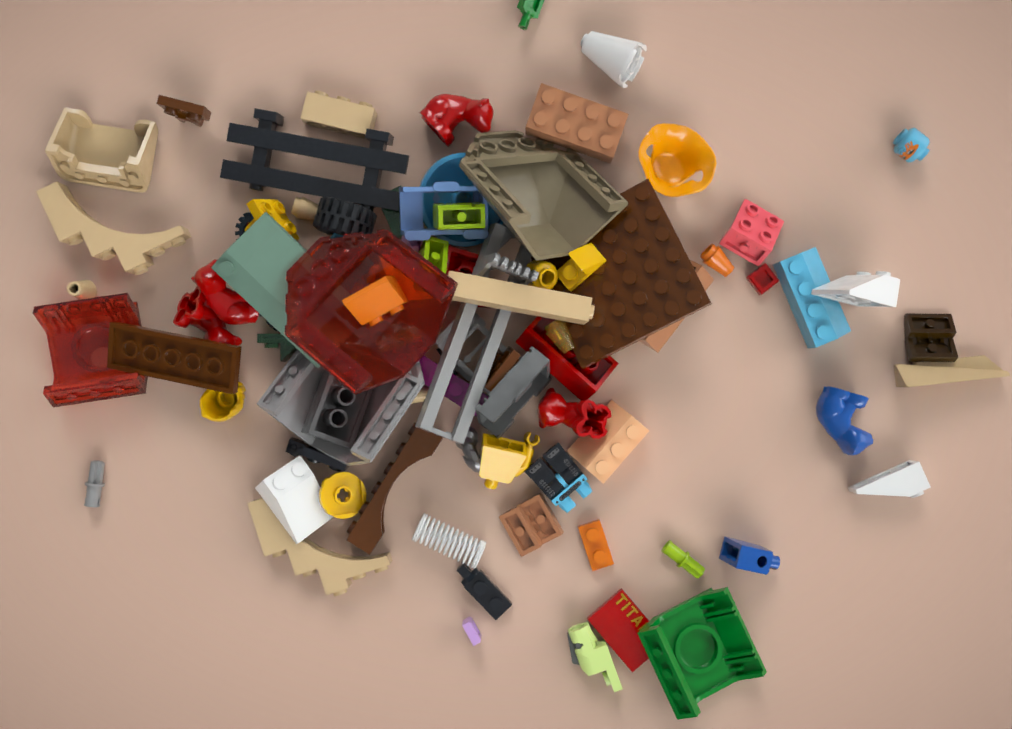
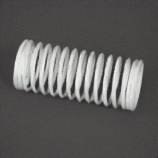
(422, 526)

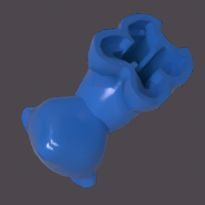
(835, 412)

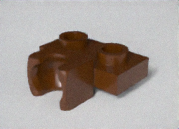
(184, 110)
(501, 366)

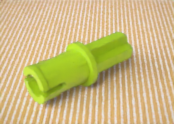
(683, 559)

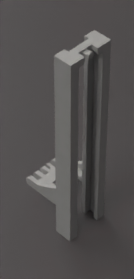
(486, 261)

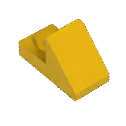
(580, 266)

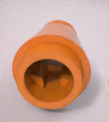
(717, 260)

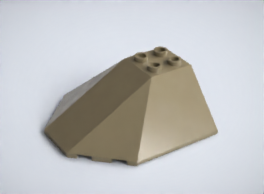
(541, 192)

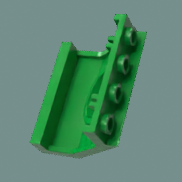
(700, 649)

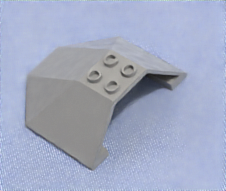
(293, 392)

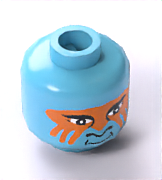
(911, 145)

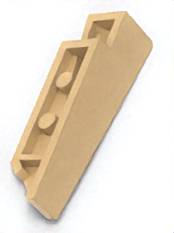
(947, 372)

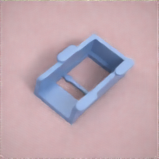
(412, 212)

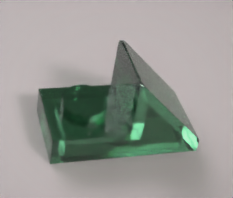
(273, 341)

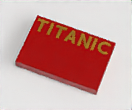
(618, 624)

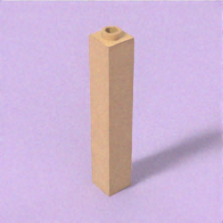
(522, 298)

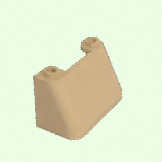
(102, 153)

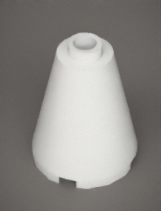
(614, 55)

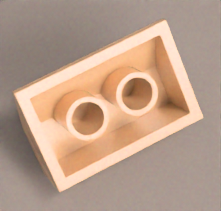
(606, 454)

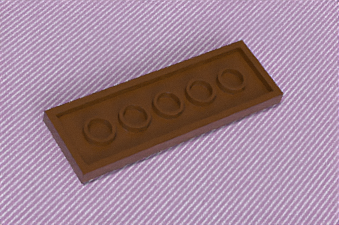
(174, 357)

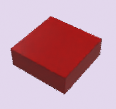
(762, 279)

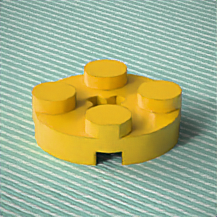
(351, 504)

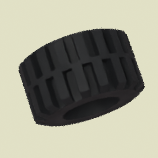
(343, 217)

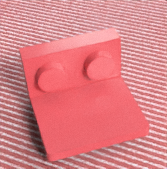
(752, 233)

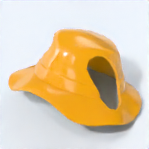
(675, 158)

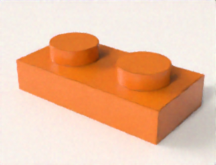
(595, 545)

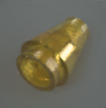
(560, 335)

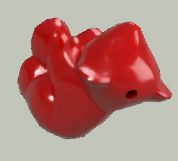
(448, 110)
(224, 301)
(195, 311)
(583, 417)

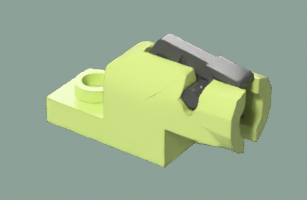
(592, 655)

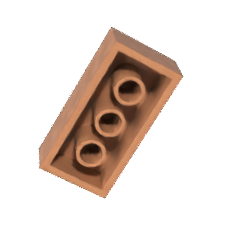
(576, 123)

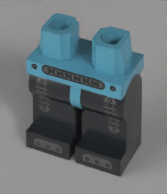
(564, 482)

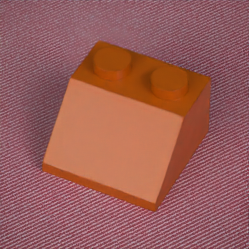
(376, 300)

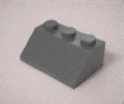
(335, 412)

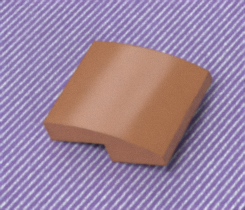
(531, 524)

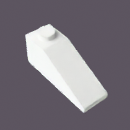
(902, 480)

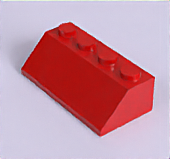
(565, 367)

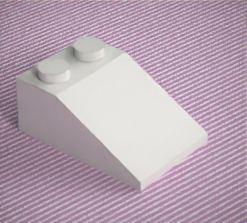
(862, 290)
(294, 499)

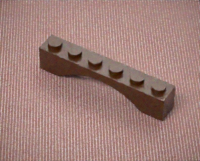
(370, 526)

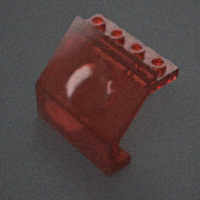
(79, 349)

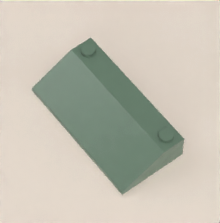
(258, 269)

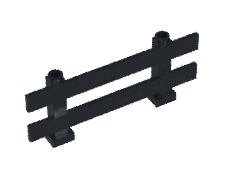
(266, 139)

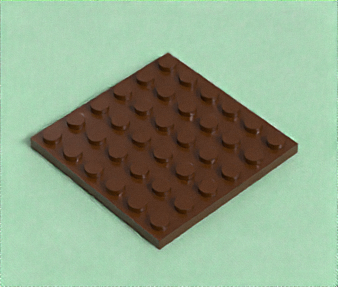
(640, 285)

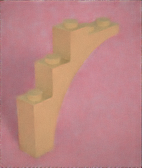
(73, 224)
(307, 556)

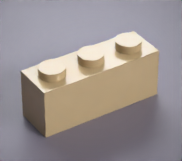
(338, 114)

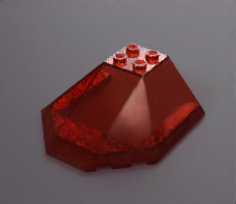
(330, 334)

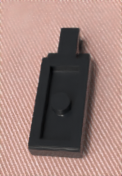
(298, 447)
(484, 591)

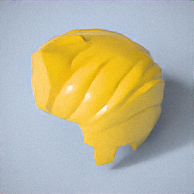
(220, 405)

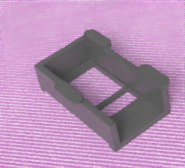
(513, 392)

